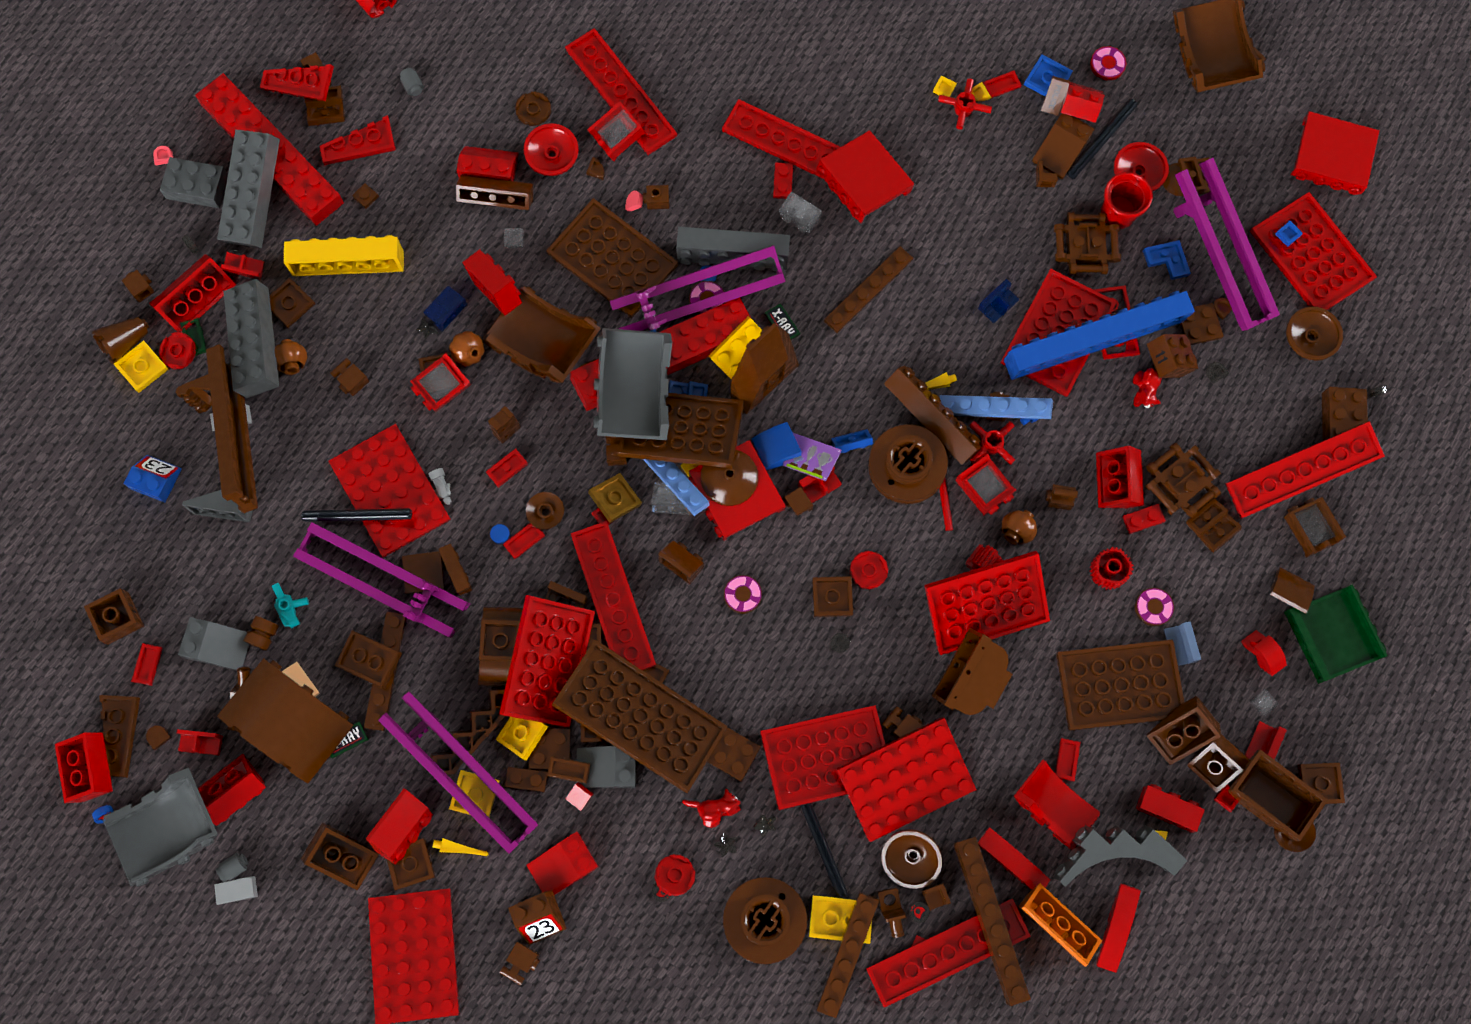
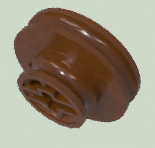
(913, 482)
(755, 946)

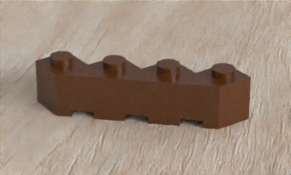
(481, 725)

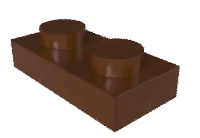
(526, 779)

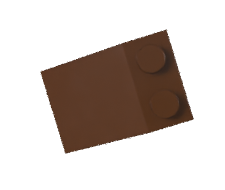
(1063, 144)
(1185, 731)
(339, 856)

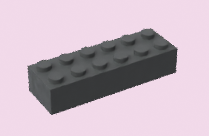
(248, 188)
(718, 246)
(251, 339)

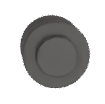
(411, 82)
(232, 867)

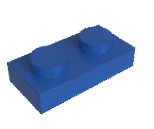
(853, 441)

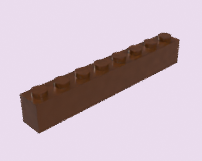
(992, 921)

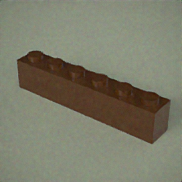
(933, 414)

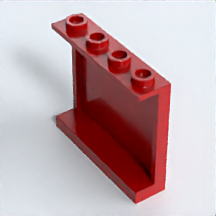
(1335, 153)
(864, 175)
(760, 505)

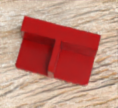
(243, 266)
(817, 488)
(199, 742)

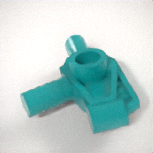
(286, 606)

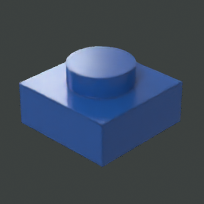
(1288, 233)

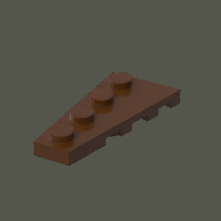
(119, 726)

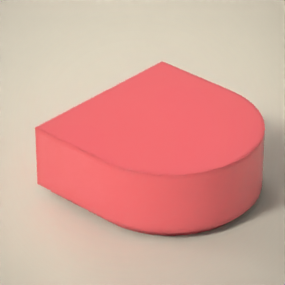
(161, 155)
(634, 201)

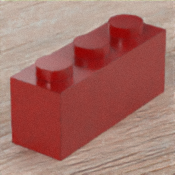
(1170, 808)

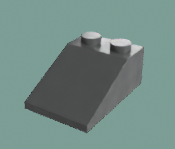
(216, 506)
(214, 644)
(608, 767)

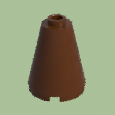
(120, 337)

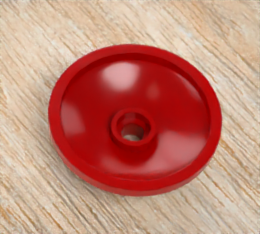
(550, 139)
(1143, 158)

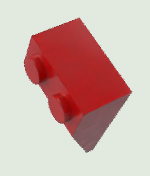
(1082, 102)
(562, 864)

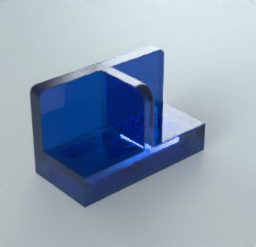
(998, 302)
(445, 308)

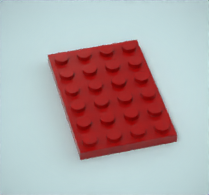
(1321, 261)
(1057, 306)
(388, 476)
(989, 600)
(545, 654)
(806, 754)
(906, 779)
(413, 956)

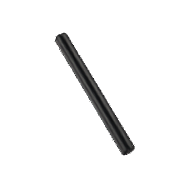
(1102, 138)
(354, 515)
(824, 851)

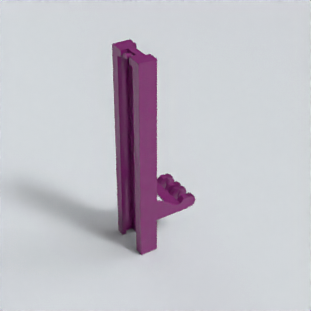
(1195, 209)
(654, 322)
(414, 614)
(422, 757)

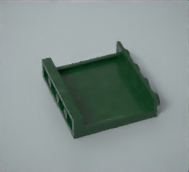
(1336, 634)

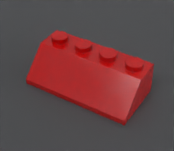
(192, 293)

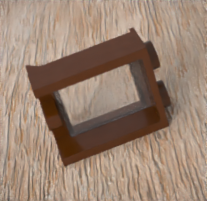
(1314, 526)

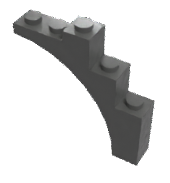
(1118, 844)

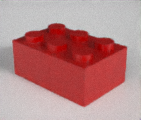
(493, 282)
(83, 767)

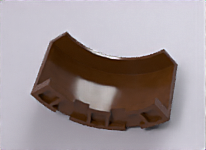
(1216, 44)
(541, 336)
(285, 720)

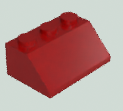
(487, 163)
(1119, 478)
(231, 789)
(399, 827)

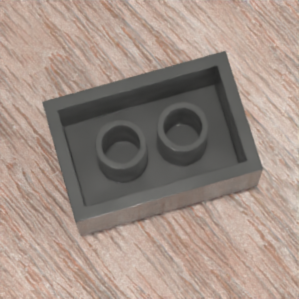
(194, 182)

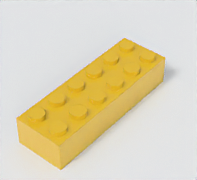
(344, 256)

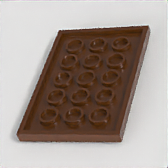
(610, 255)
(699, 432)
(1120, 684)

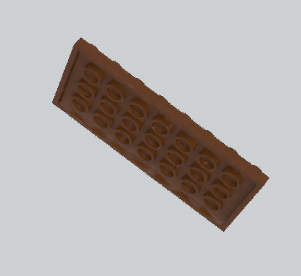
(640, 716)

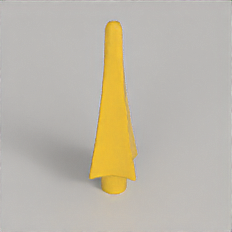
(941, 381)
(452, 847)

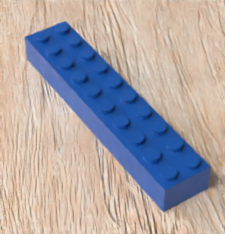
(1098, 335)

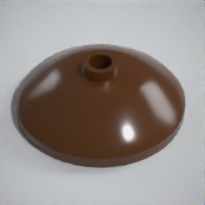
(1319, 324)
(734, 489)
(907, 869)

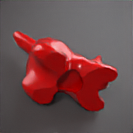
(1148, 384)
(713, 810)

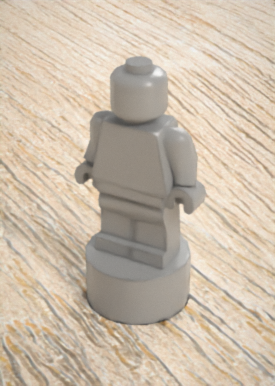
(442, 489)

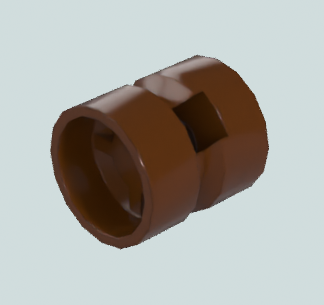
(261, 633)

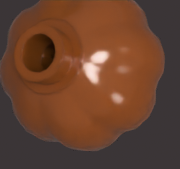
(466, 348)
(288, 355)
(1019, 525)

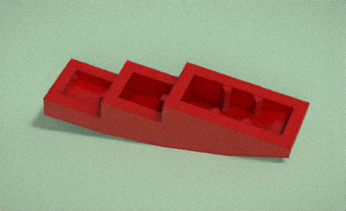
(1012, 860)
(1118, 928)

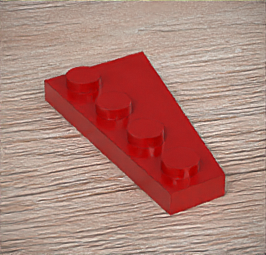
(300, 82)
(369, 141)

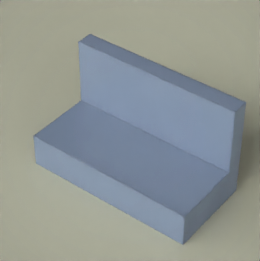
(1184, 643)

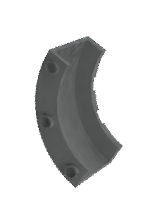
(632, 384)
(161, 829)

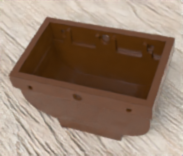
(497, 644)
(977, 677)
(1277, 796)

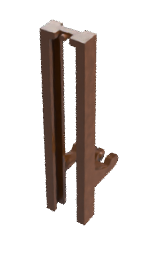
(230, 428)

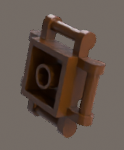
(1087, 243)
(1183, 480)

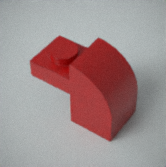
(1267, 651)

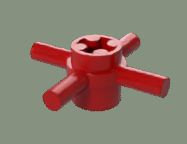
(962, 99)
(987, 447)

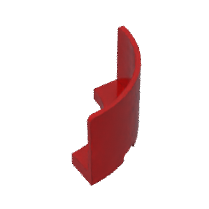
(1055, 804)

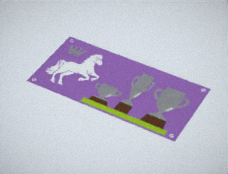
(816, 458)

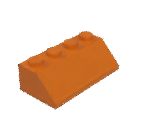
(1061, 924)

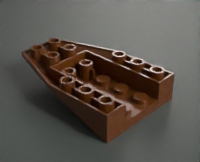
(763, 366)

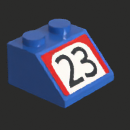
(152, 477)

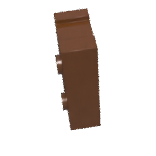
(504, 424)
(455, 570)

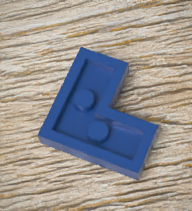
(1168, 254)

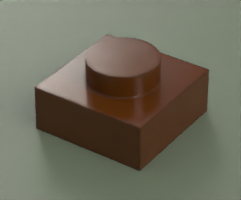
(365, 196)

